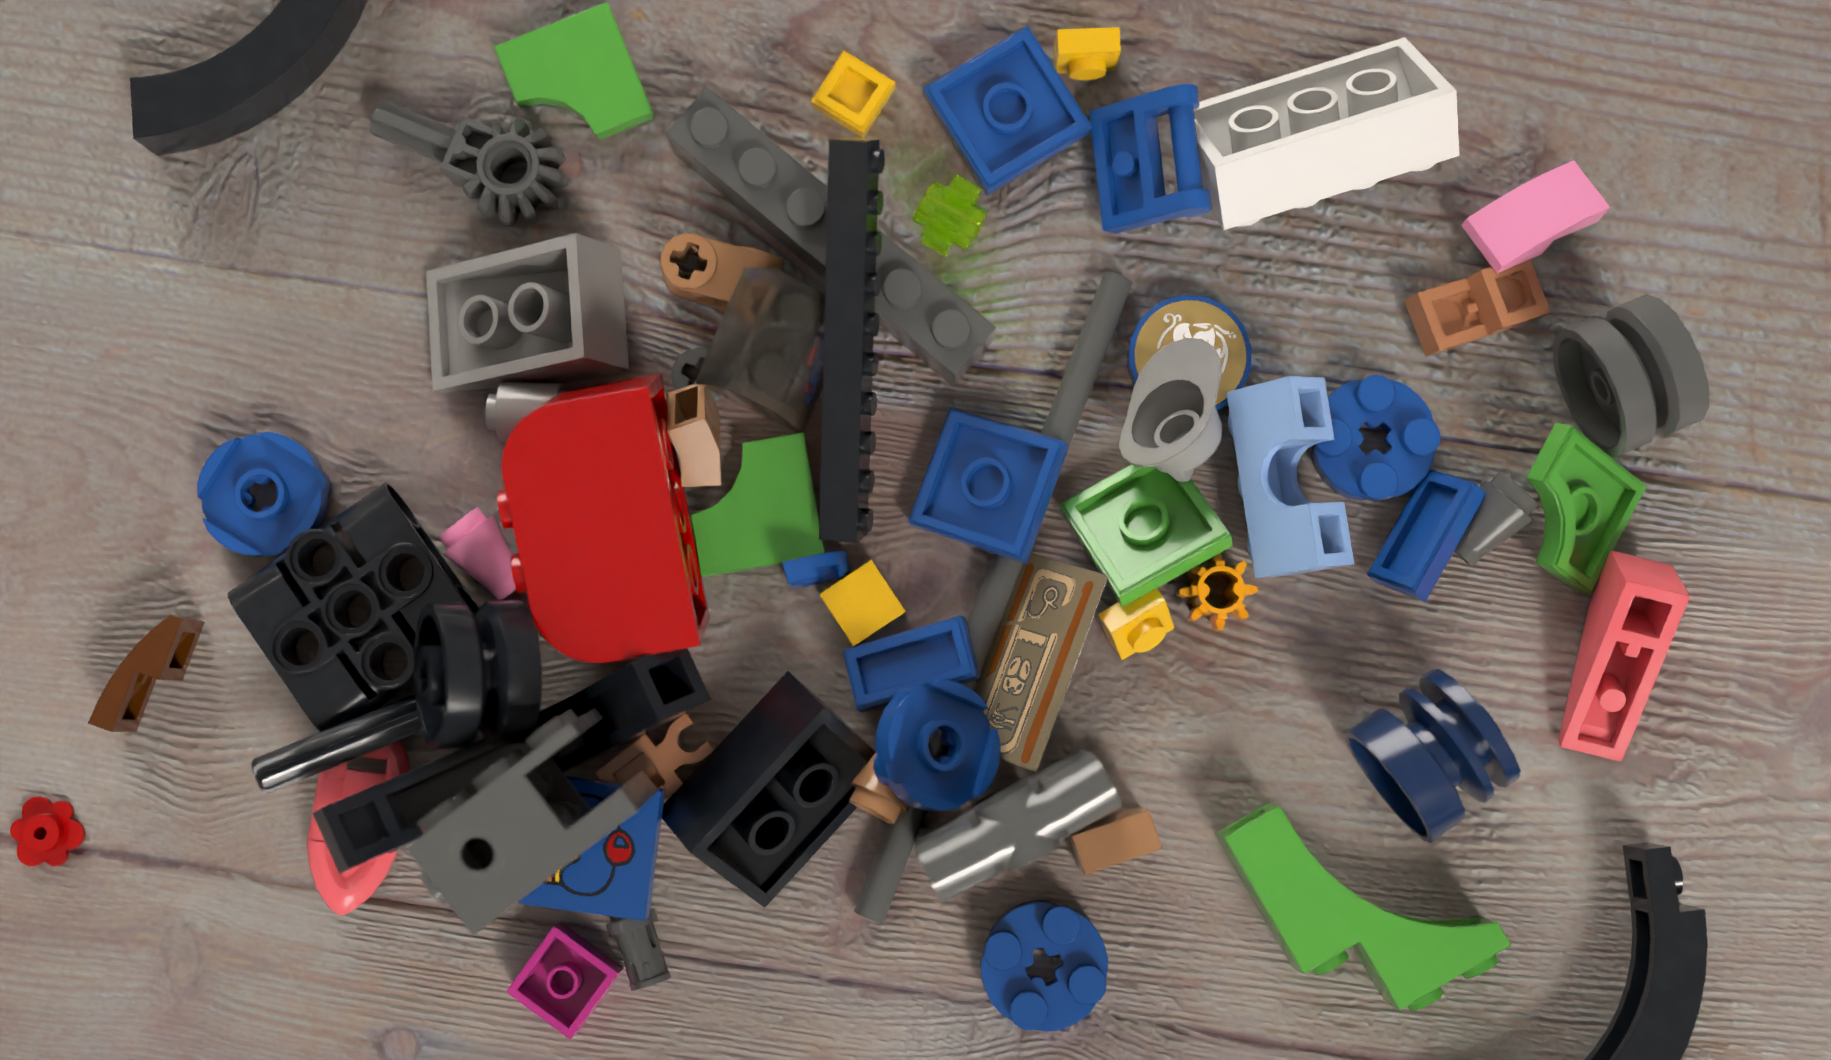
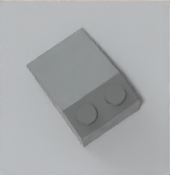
(528, 316)

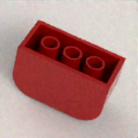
(603, 524)

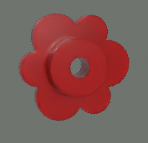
(61, 832)

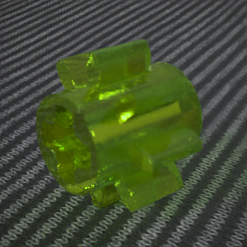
(950, 215)

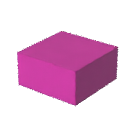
(564, 980)

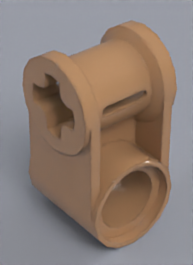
(721, 268)

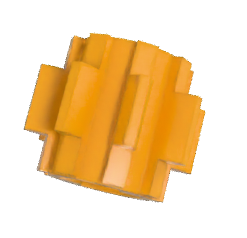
(1233, 592)

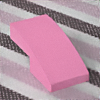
(1534, 216)

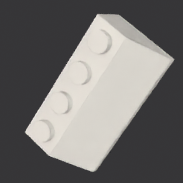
(1324, 132)

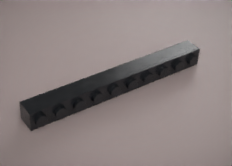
(849, 338)

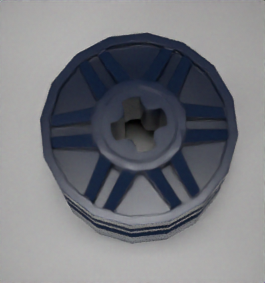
(1442, 747)

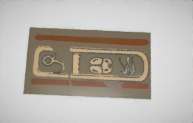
(1037, 654)

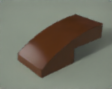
(158, 655)

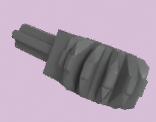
(478, 157)

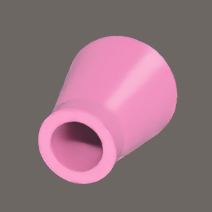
(481, 552)

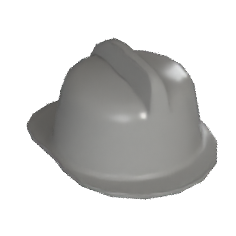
(1174, 411)

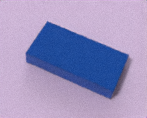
(1426, 534)
(910, 659)

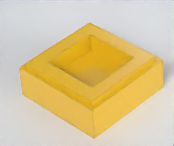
(853, 94)
(862, 603)

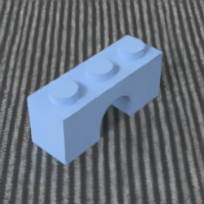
(1270, 433)

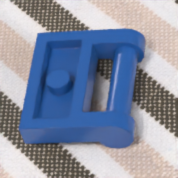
(1131, 160)

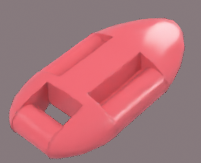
(353, 887)

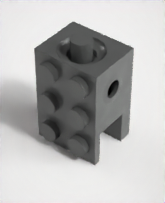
(518, 827)

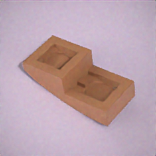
(1476, 307)

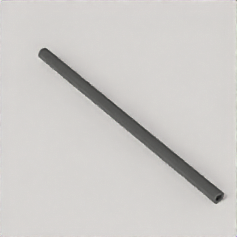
(1002, 576)

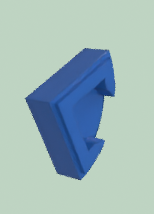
(816, 569)

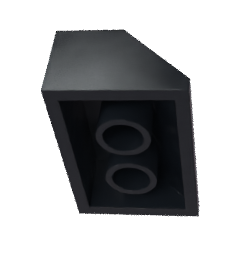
(770, 791)

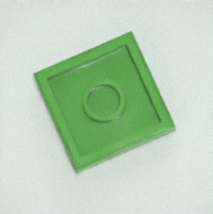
(1144, 529)

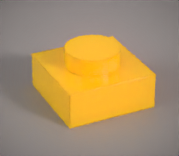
(1087, 52)
(1137, 625)

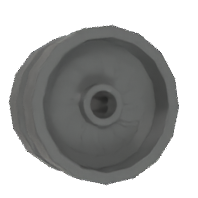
(1631, 375)

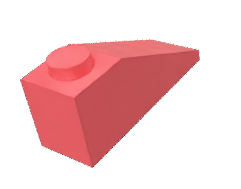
(1621, 653)

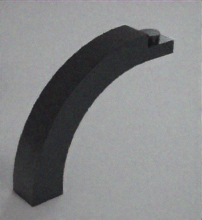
(244, 81)
(629, 700)
(1665, 963)

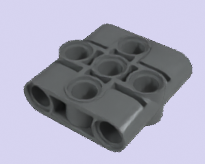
(1016, 824)

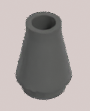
(1498, 518)

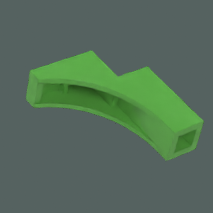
(1322, 918)

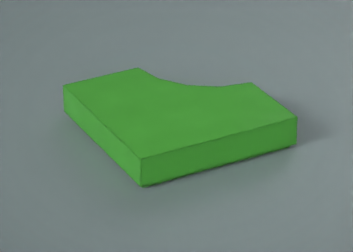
(578, 67)
(1584, 506)
(766, 513)

